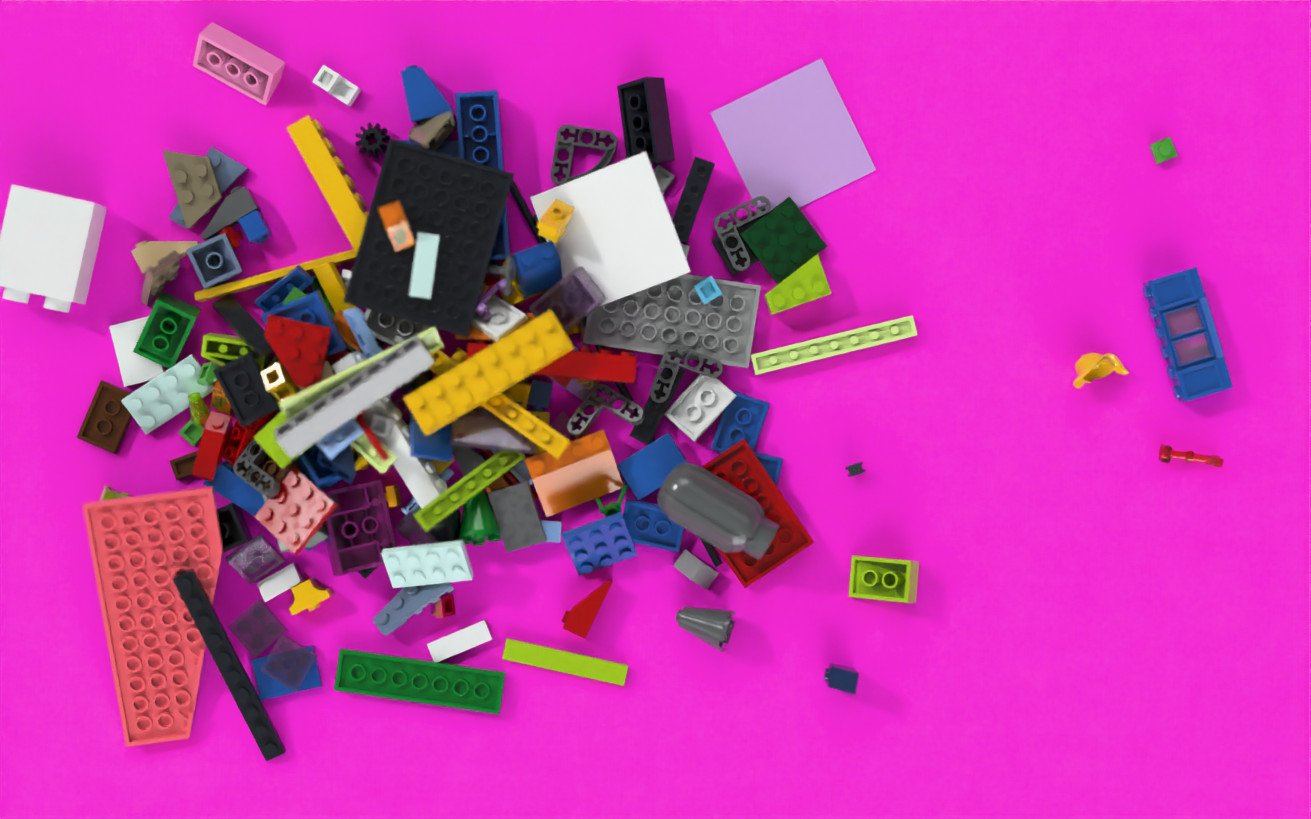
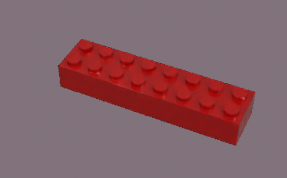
(582, 364)

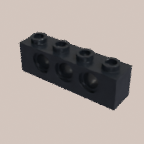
(691, 197)

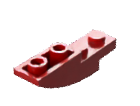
(242, 436)

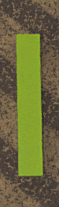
(467, 488)
(565, 661)

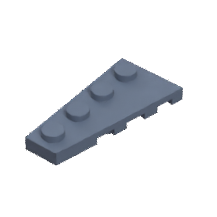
(226, 172)
(407, 603)

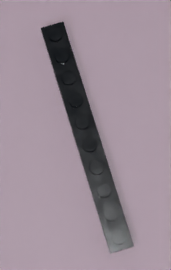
(229, 664)

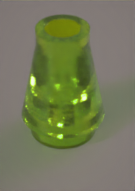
(198, 409)

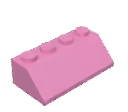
(238, 63)

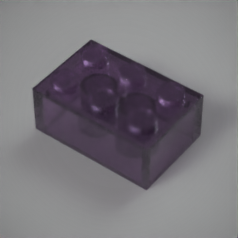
(570, 299)

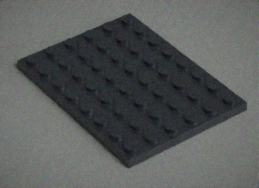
(438, 198)

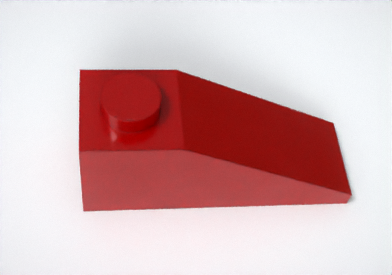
(212, 445)
(584, 612)

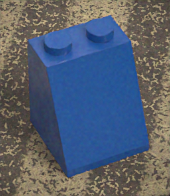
(422, 95)

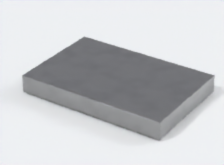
(517, 516)

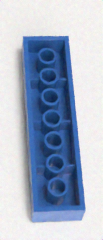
(483, 144)

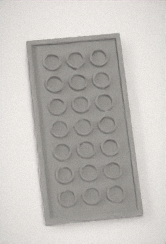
(677, 316)

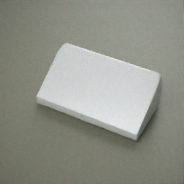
(279, 582)

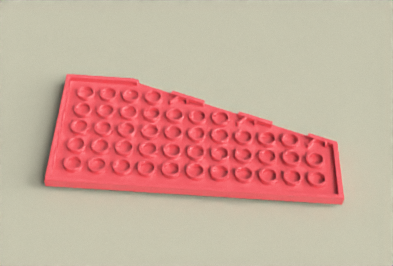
(148, 629)

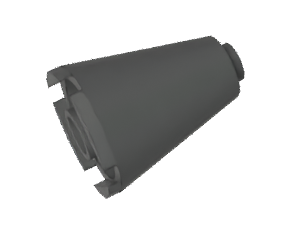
(708, 625)

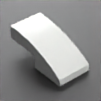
(336, 85)

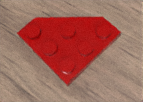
(299, 347)

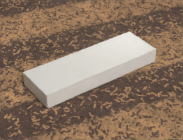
(459, 641)

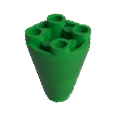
(478, 521)

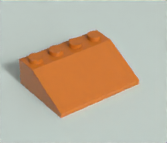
(579, 475)

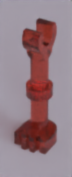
(1167, 453)

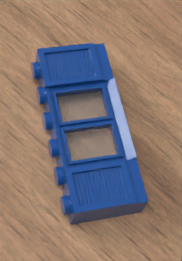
(1187, 335)

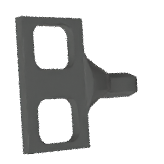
(508, 270)

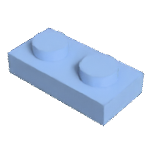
(339, 439)

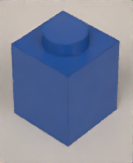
(255, 227)

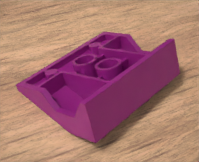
(358, 528)

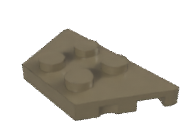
(193, 184)
(159, 277)

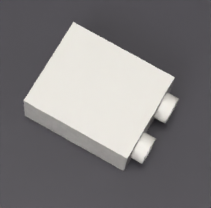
(49, 247)

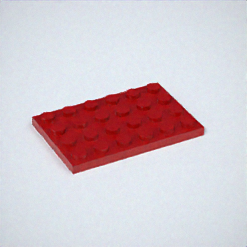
(745, 472)

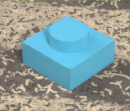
(707, 290)

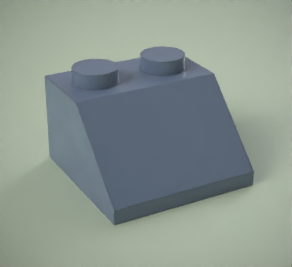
(214, 261)

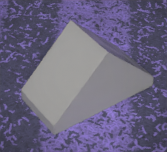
(695, 569)

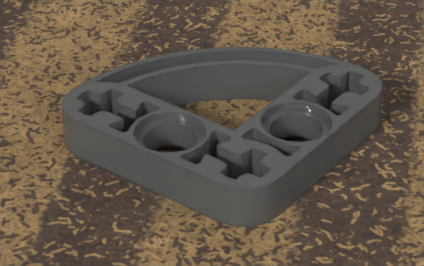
(569, 145)

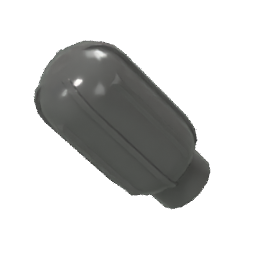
(715, 511)

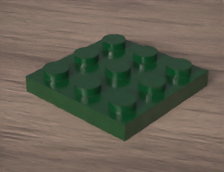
(783, 240)

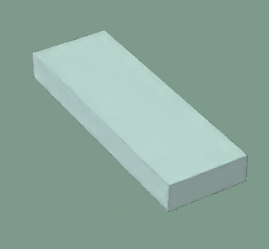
(424, 265)

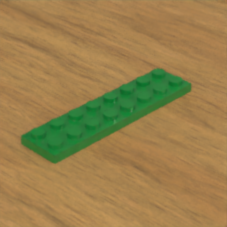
(419, 681)

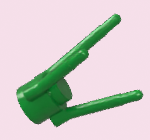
(613, 507)

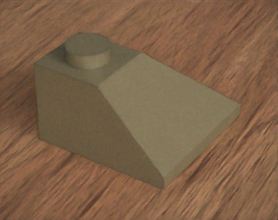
(432, 131)

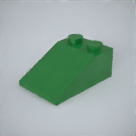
(166, 330)

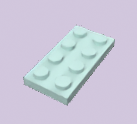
(166, 394)
(427, 564)

